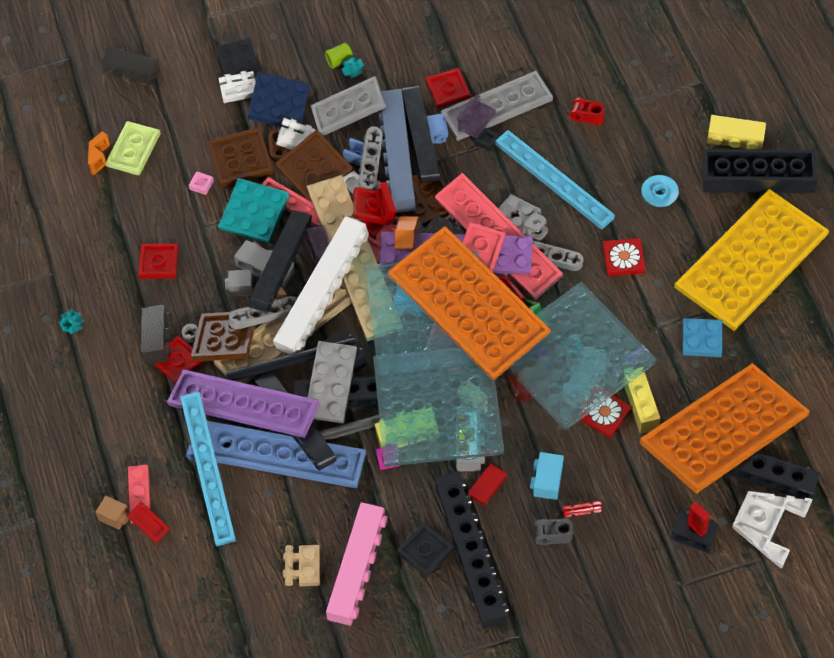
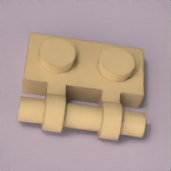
(308, 565)

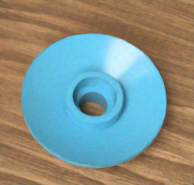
(662, 185)

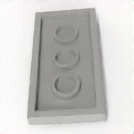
(348, 106)
(332, 380)

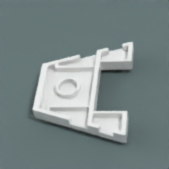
(760, 518)

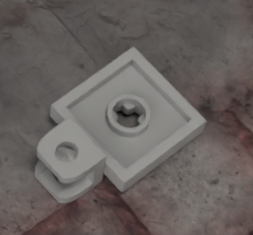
(529, 217)

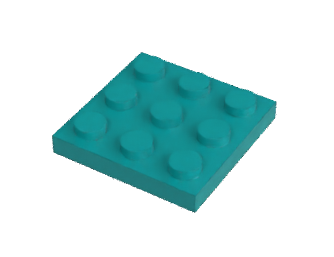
(254, 211)

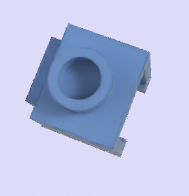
(438, 128)
(354, 155)

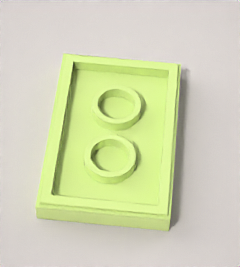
(133, 148)

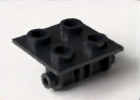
(237, 57)

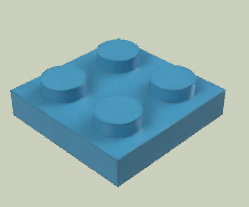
(702, 337)

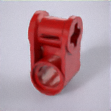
(588, 112)

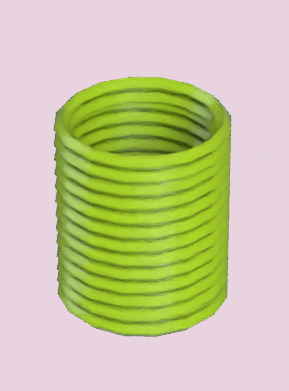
(337, 55)

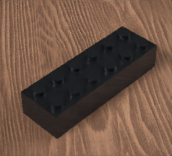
(759, 170)

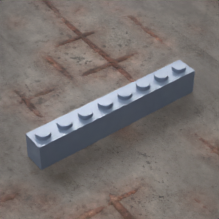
(397, 151)

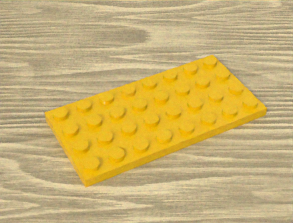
(751, 259)

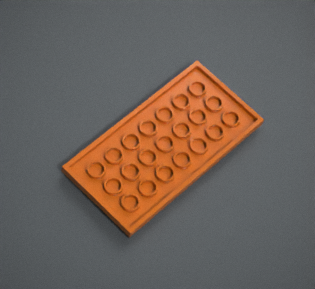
(469, 302)
(724, 427)

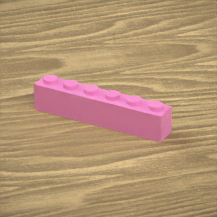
(356, 563)

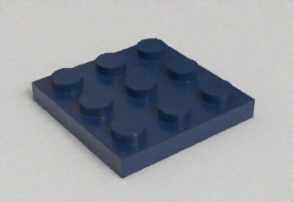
(277, 99)

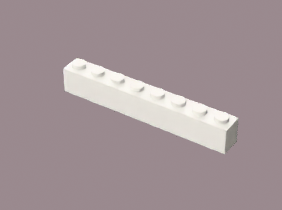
(321, 286)

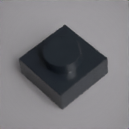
(486, 139)

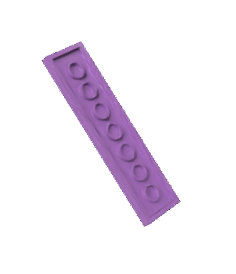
(513, 258)
(247, 403)

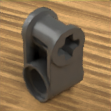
(552, 531)

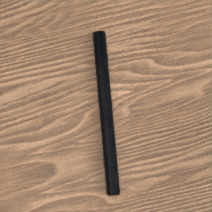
(280, 362)

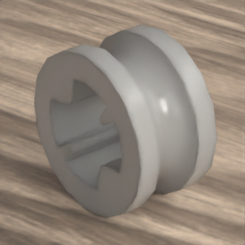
(187, 337)

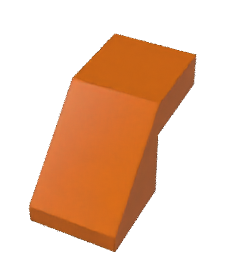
(96, 158)
(405, 233)

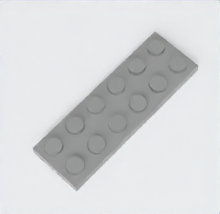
(508, 100)

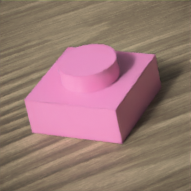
(201, 183)

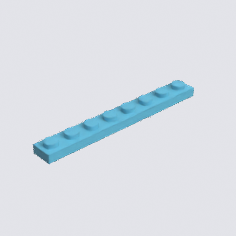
(555, 179)
(208, 469)

